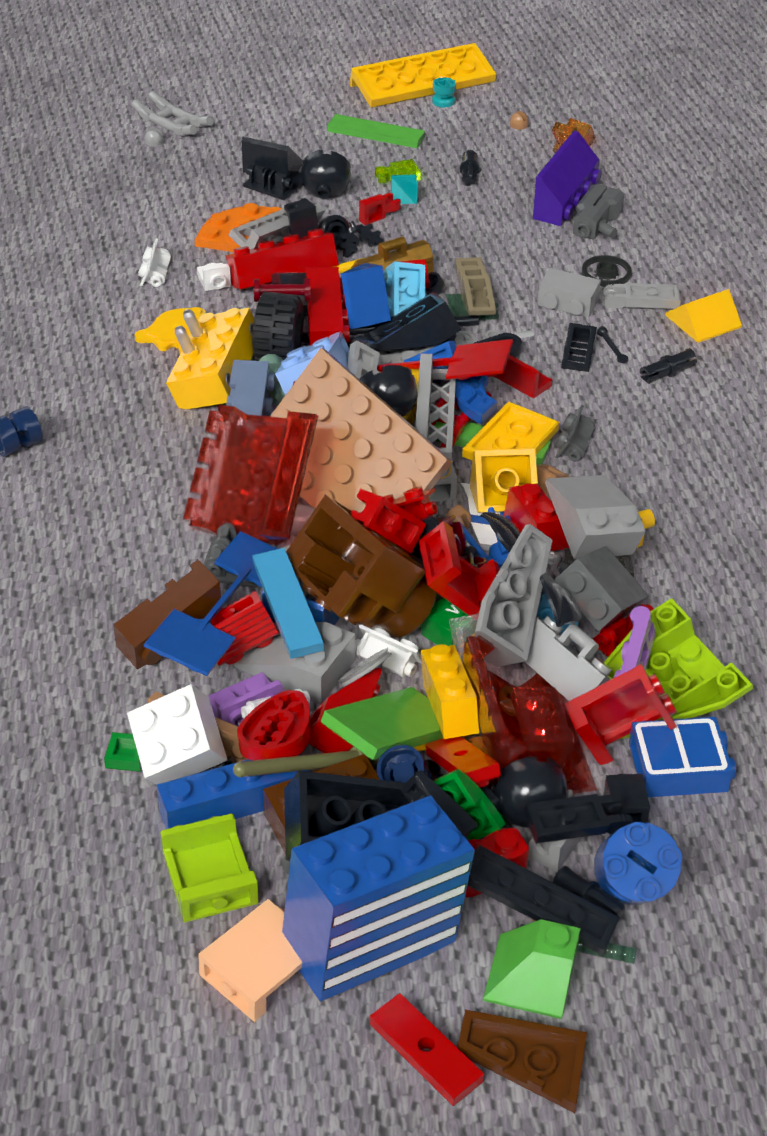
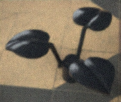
(561, 602)

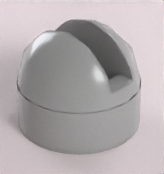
(154, 137)

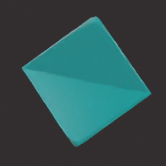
(404, 188)

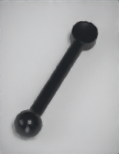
(621, 358)
(470, 552)

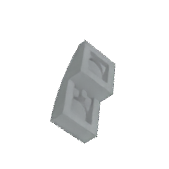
(362, 359)

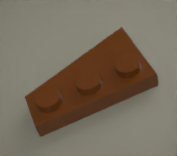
(527, 1053)

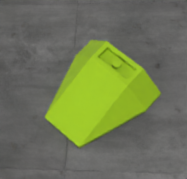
(686, 666)

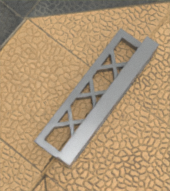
(266, 228)
(425, 406)

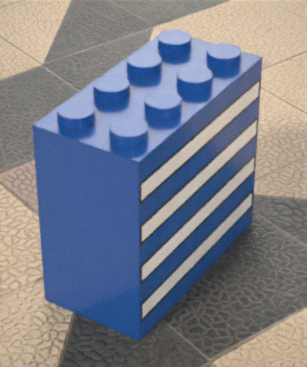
(376, 896)

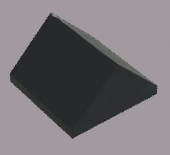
(270, 155)

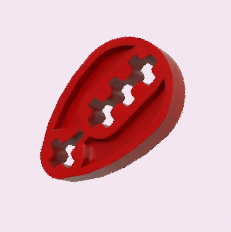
(283, 712)

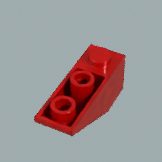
(361, 689)

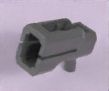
(593, 216)

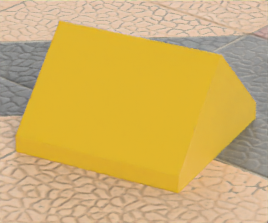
(707, 316)
(497, 471)

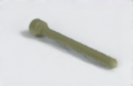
(296, 763)

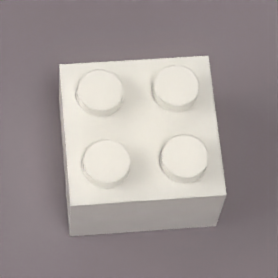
(176, 735)

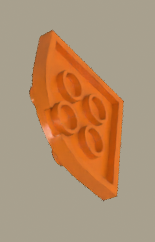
(216, 230)

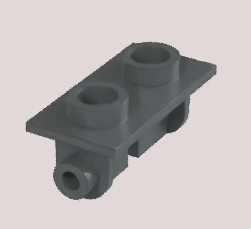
(576, 437)

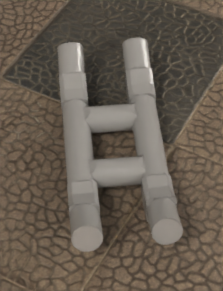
(179, 125)

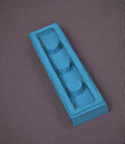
(288, 603)

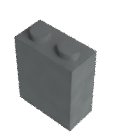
(602, 587)

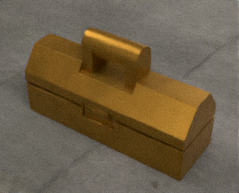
(402, 252)

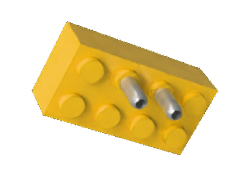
(207, 356)

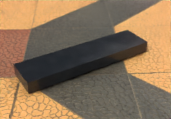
(540, 898)

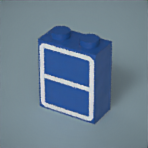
(682, 759)

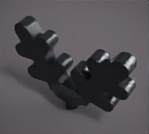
(364, 233)

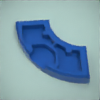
(473, 398)

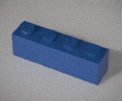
(214, 794)

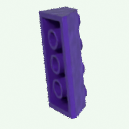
(565, 180)

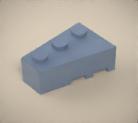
(251, 387)

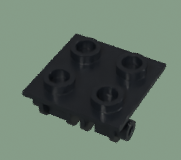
(272, 182)

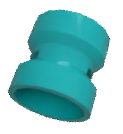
(444, 90)

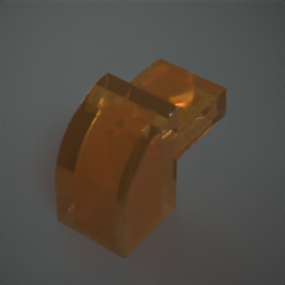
(562, 132)

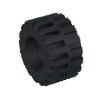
(277, 324)

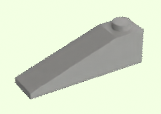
(513, 599)

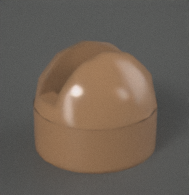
(519, 120)
(461, 514)

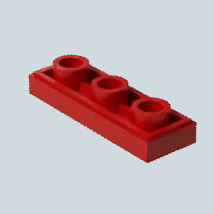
(462, 755)
(411, 1032)

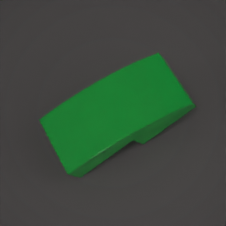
(473, 801)

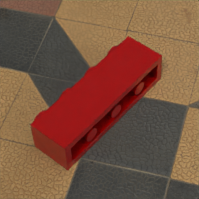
(288, 256)
(327, 306)

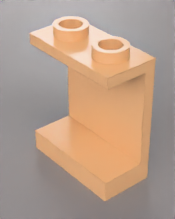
(251, 960)

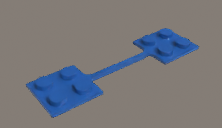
(194, 640)

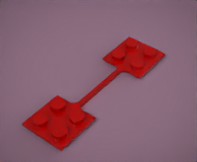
(471, 360)

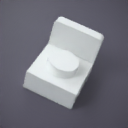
(214, 276)

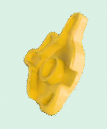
(163, 329)

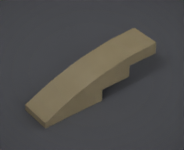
(475, 286)

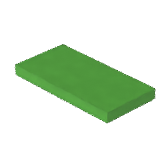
(385, 721)

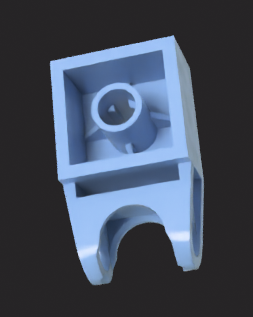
(299, 358)

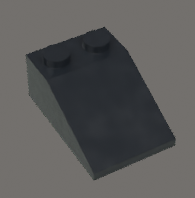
(419, 325)

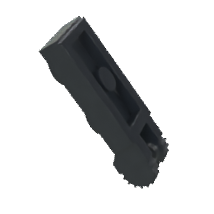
(575, 817)

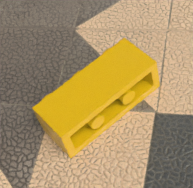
(449, 691)

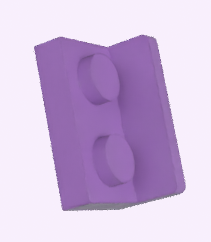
(228, 701)

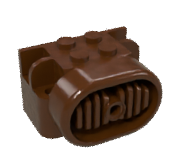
(360, 572)

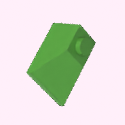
(534, 968)

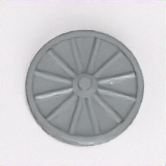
(364, 667)

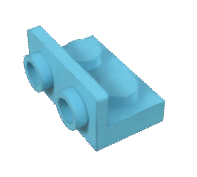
(404, 285)

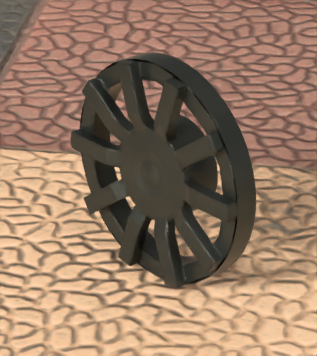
(607, 269)

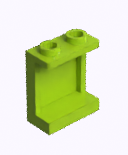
(208, 868)

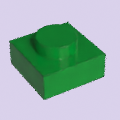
(122, 753)

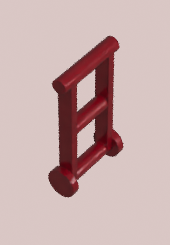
(295, 289)

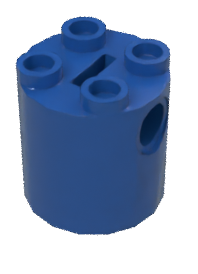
(637, 863)

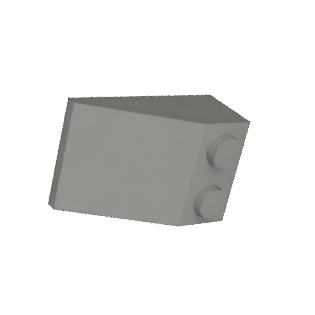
(595, 515)
(313, 672)

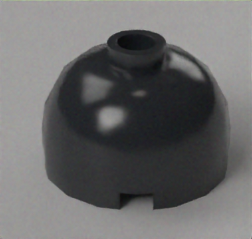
(325, 174)
(394, 386)
(528, 782)

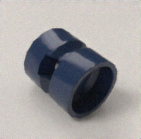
(19, 429)
(400, 764)

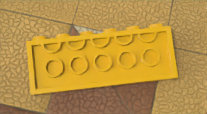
(414, 75)

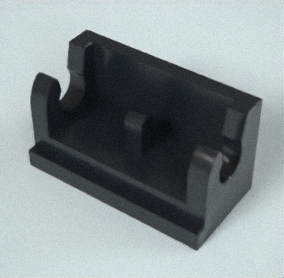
(301, 217)

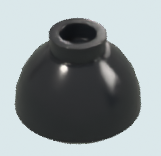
(335, 224)

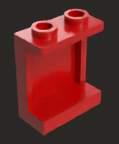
(453, 575)
(611, 708)

